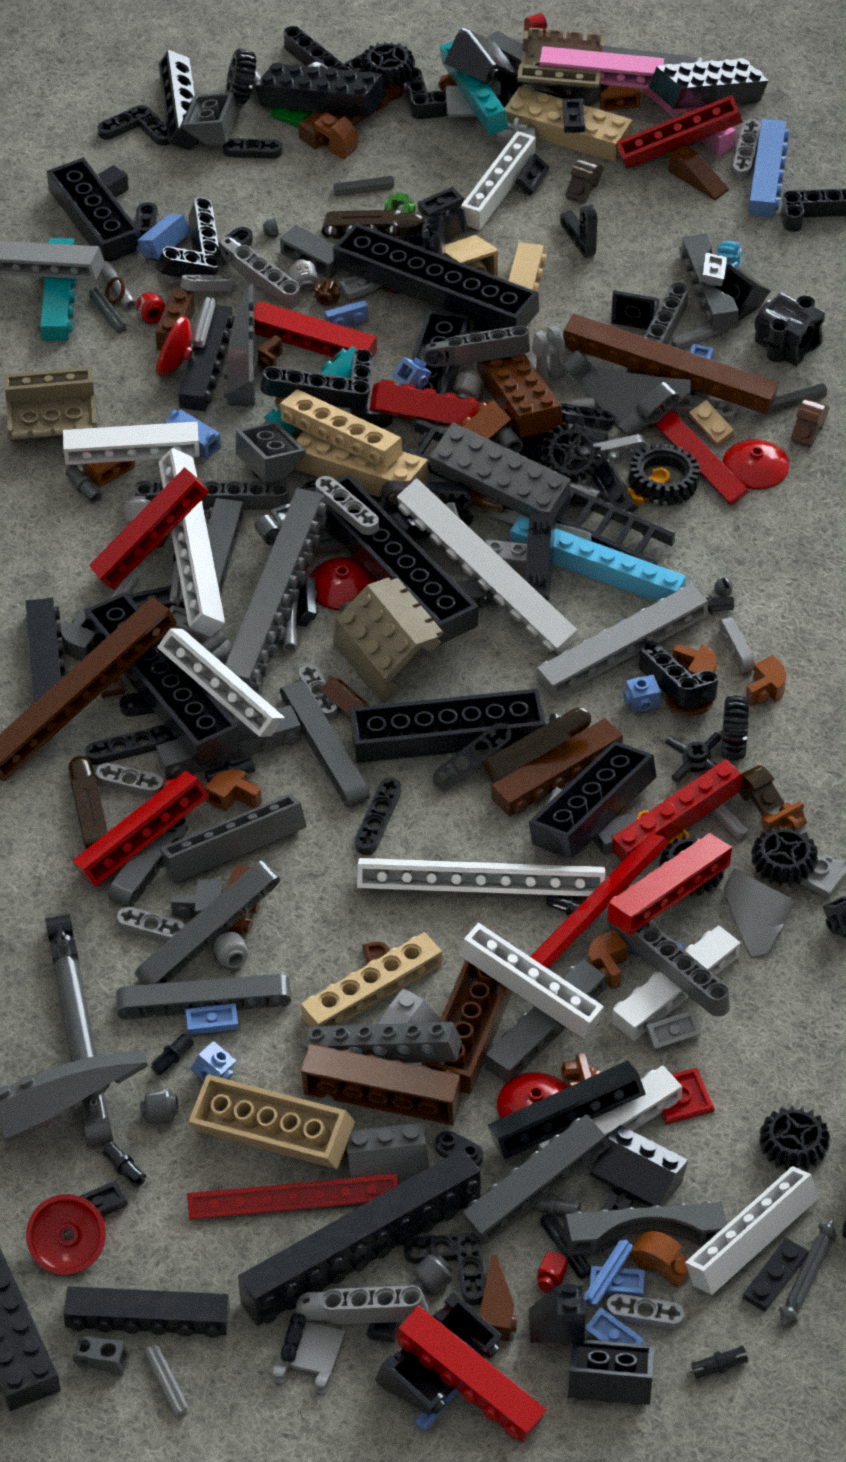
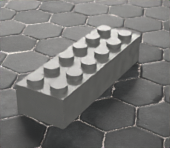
(499, 473)

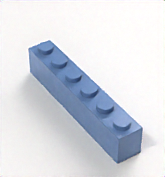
(767, 168)

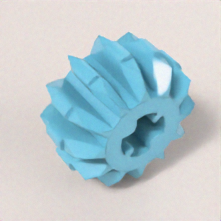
(731, 251)

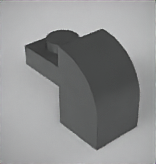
(76, 637)
(191, 905)

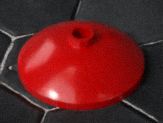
(175, 348)
(757, 463)
(340, 581)
(520, 1091)
(47, 1234)

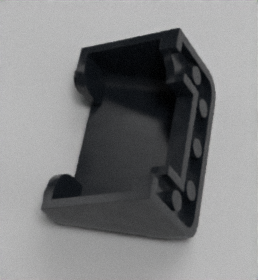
(481, 59)
(422, 1386)

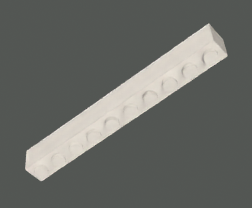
(194, 556)
(487, 567)
(479, 877)

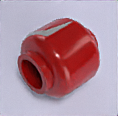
(150, 307)

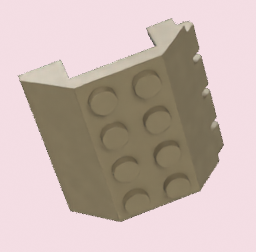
(533, 74)
(49, 402)
(383, 633)

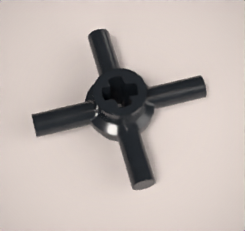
(695, 755)

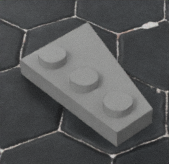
(827, 875)

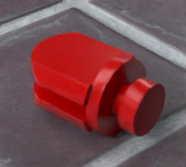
(551, 1271)

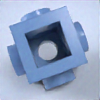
(412, 373)
(642, 693)
(213, 1061)

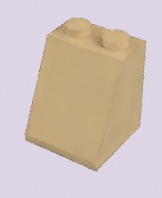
(474, 253)

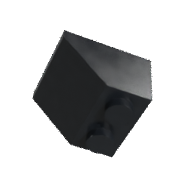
(744, 289)
(633, 309)
(559, 1316)

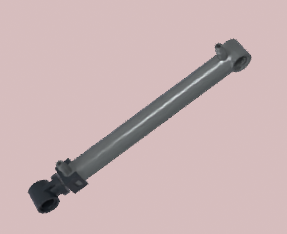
(77, 1021)

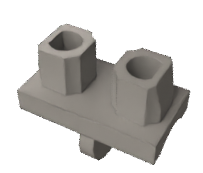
(506, 135)

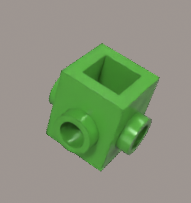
(395, 202)

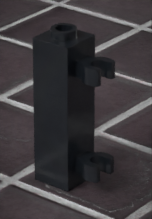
(540, 552)

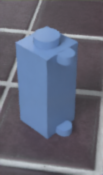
(164, 234)
(208, 438)

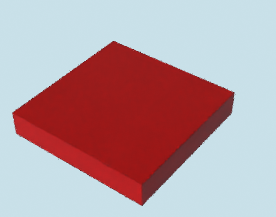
(694, 1098)

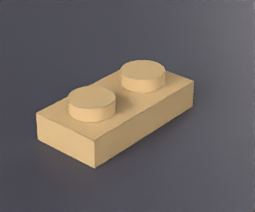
(711, 423)

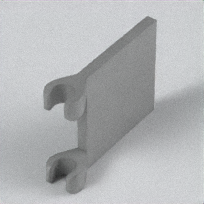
(457, 104)
(315, 1355)

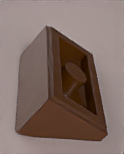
(342, 695)

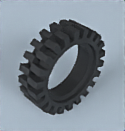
(662, 491)

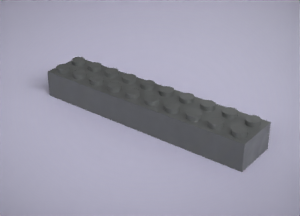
(278, 588)

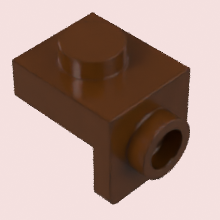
(269, 352)

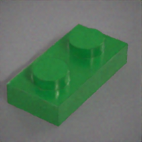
(290, 116)

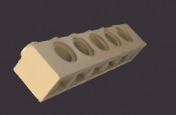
(341, 429)
(372, 983)

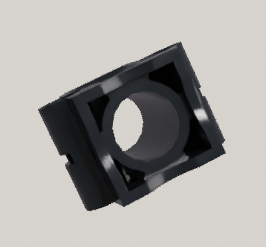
(789, 328)

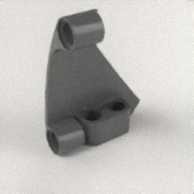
(629, 396)

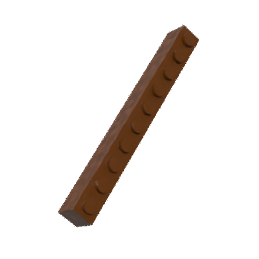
(670, 362)
(83, 684)

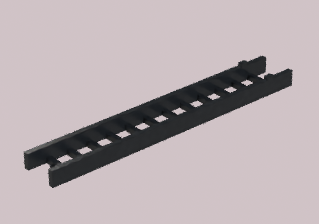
(591, 503)

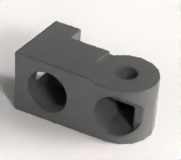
(604, 837)
(102, 1354)

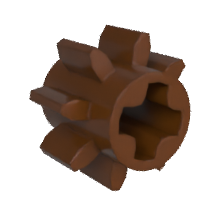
(326, 292)

